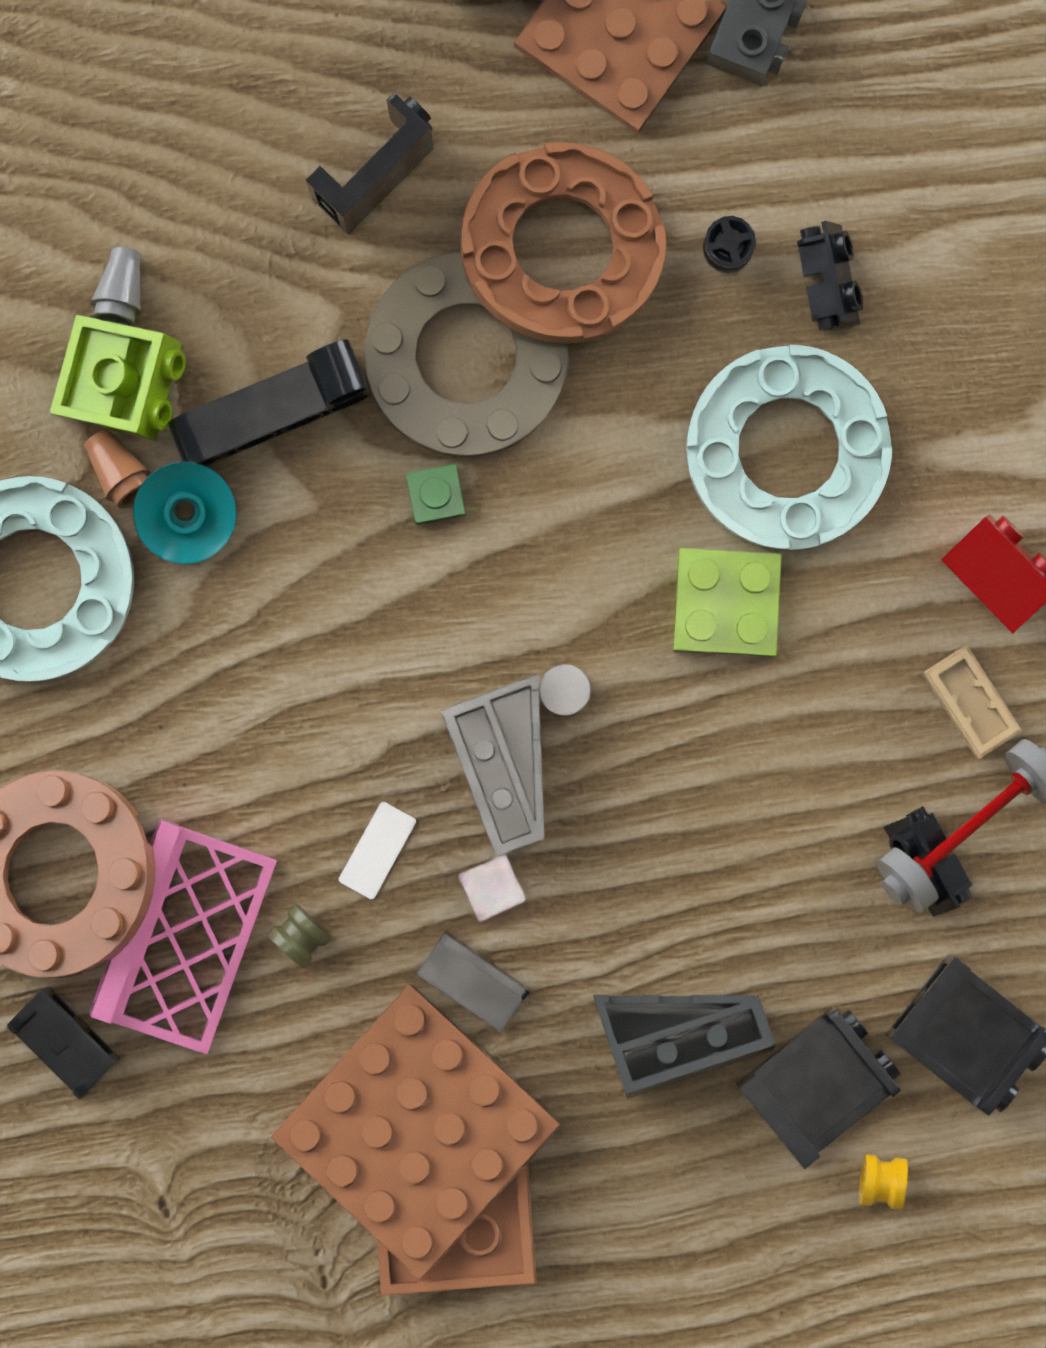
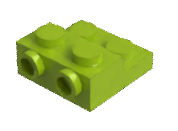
(118, 377)

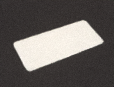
(377, 850)

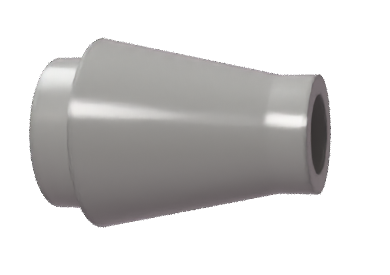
(119, 289)

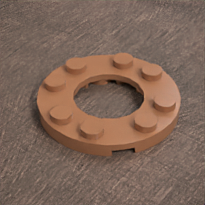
(578, 175)
(122, 883)

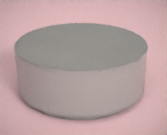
(564, 690)

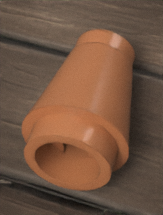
(115, 468)

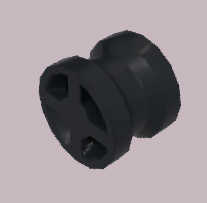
(727, 235)

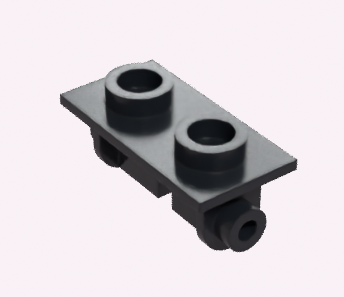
(830, 256)
(920, 835)

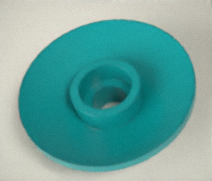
(189, 538)

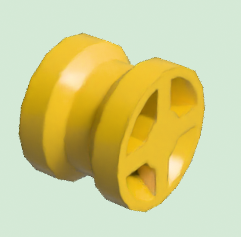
(883, 1181)

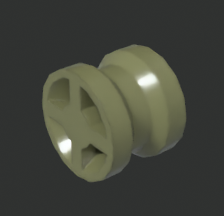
(299, 935)

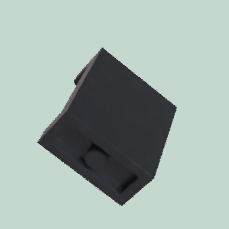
(382, 173)
(970, 1036)
(820, 1084)

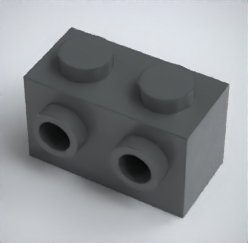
(751, 37)

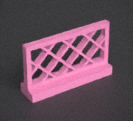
(122, 970)

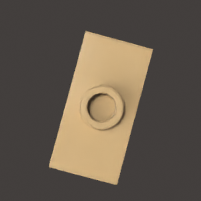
(972, 702)

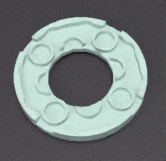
(815, 379)
(105, 579)

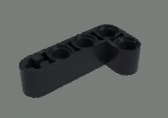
(272, 406)

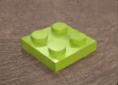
(727, 602)

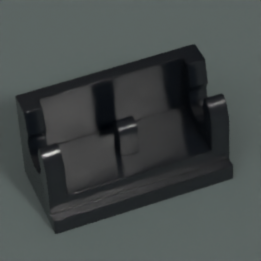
(63, 1042)

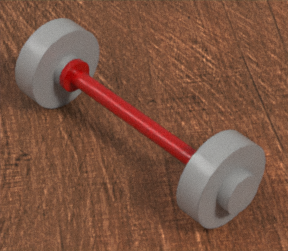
(909, 879)

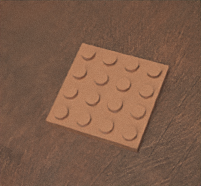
(416, 1131)

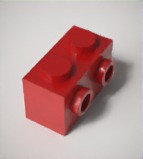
(1000, 571)

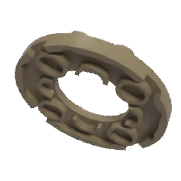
(413, 405)

